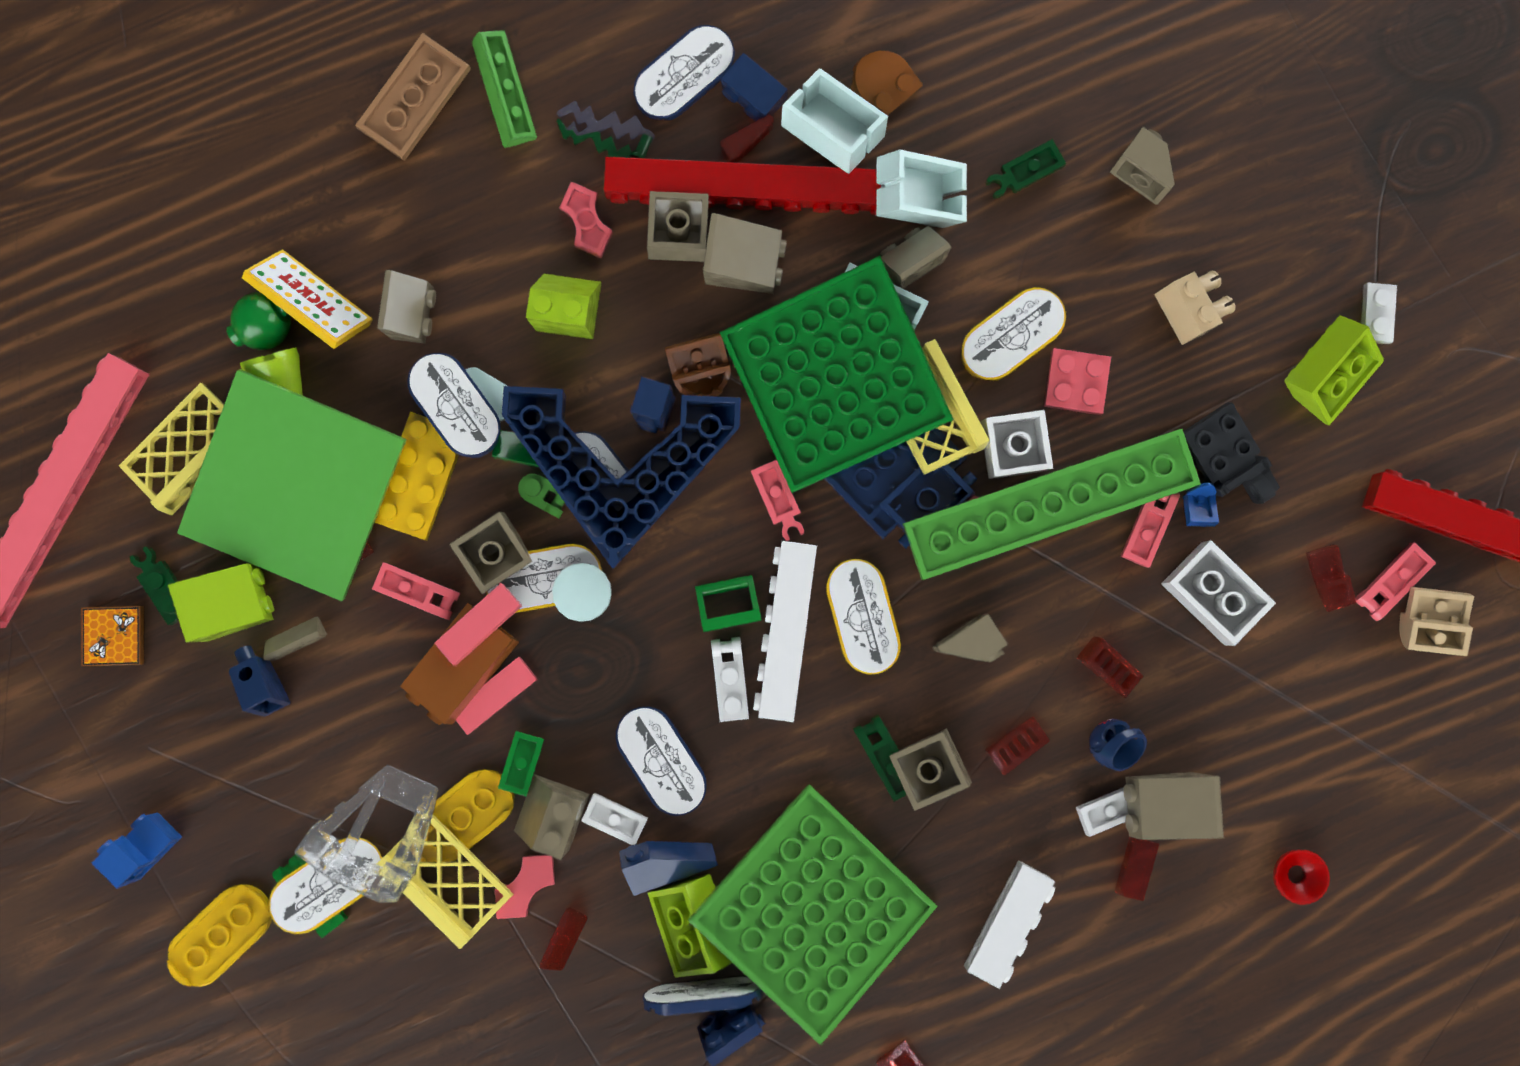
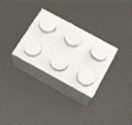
(1218, 593)

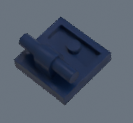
(728, 1031)

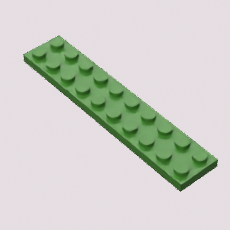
(1051, 504)

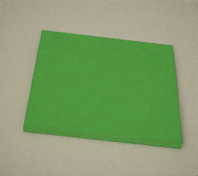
(291, 485)
(813, 913)

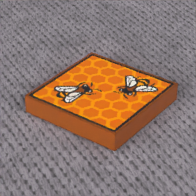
(112, 636)

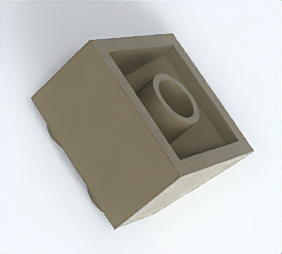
(1146, 166)
(677, 226)
(915, 256)
(406, 307)
(491, 552)
(974, 640)
(930, 769)

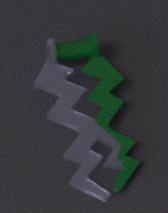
(595, 127)

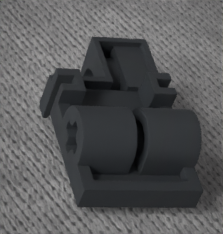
(1229, 456)

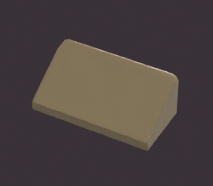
(294, 639)

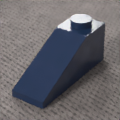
(660, 863)

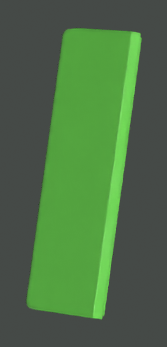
(503, 88)

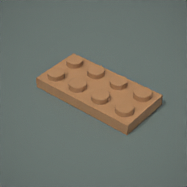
(413, 97)

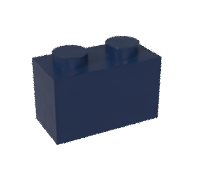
(753, 88)

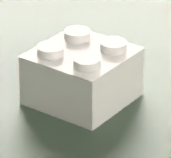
(1017, 444)

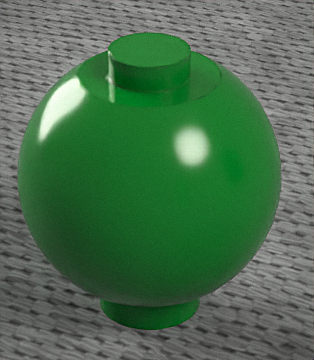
(258, 322)

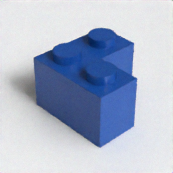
(134, 855)

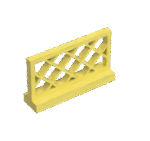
(964, 416)
(179, 489)
(434, 906)

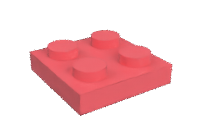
(1077, 381)

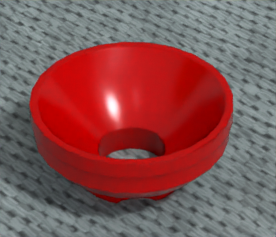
(1314, 881)

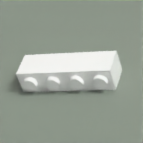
(1009, 925)

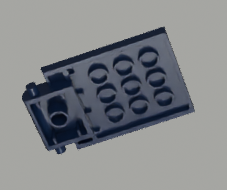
(895, 490)

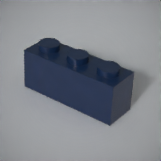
(653, 405)

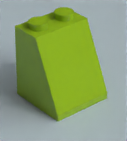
(564, 305)
(221, 602)

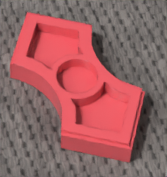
(591, 233)
(535, 874)

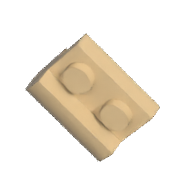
(1437, 621)

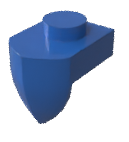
(1201, 506)

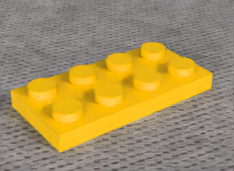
(417, 480)

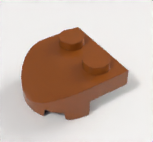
(884, 80)
(699, 366)

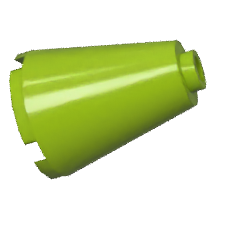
(279, 368)

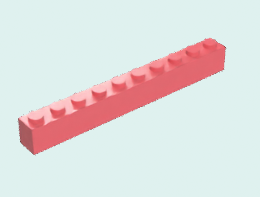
(64, 477)

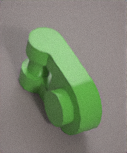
(535, 489)

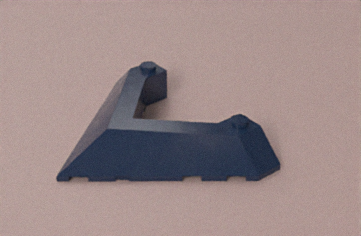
(622, 509)

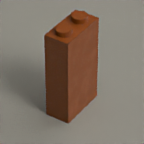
(450, 688)

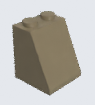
(743, 255)
(1173, 806)
(550, 816)

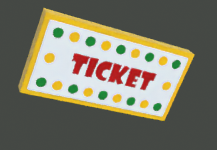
(307, 298)

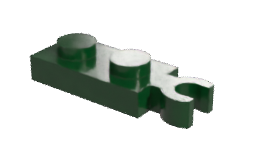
(1028, 168)
(155, 582)

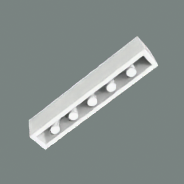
(787, 631)

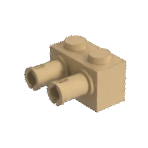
(1190, 307)

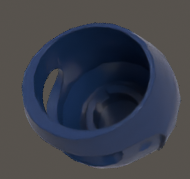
(1115, 744)

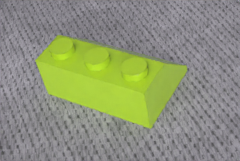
(1335, 369)
(686, 947)

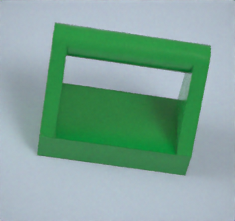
(732, 619)

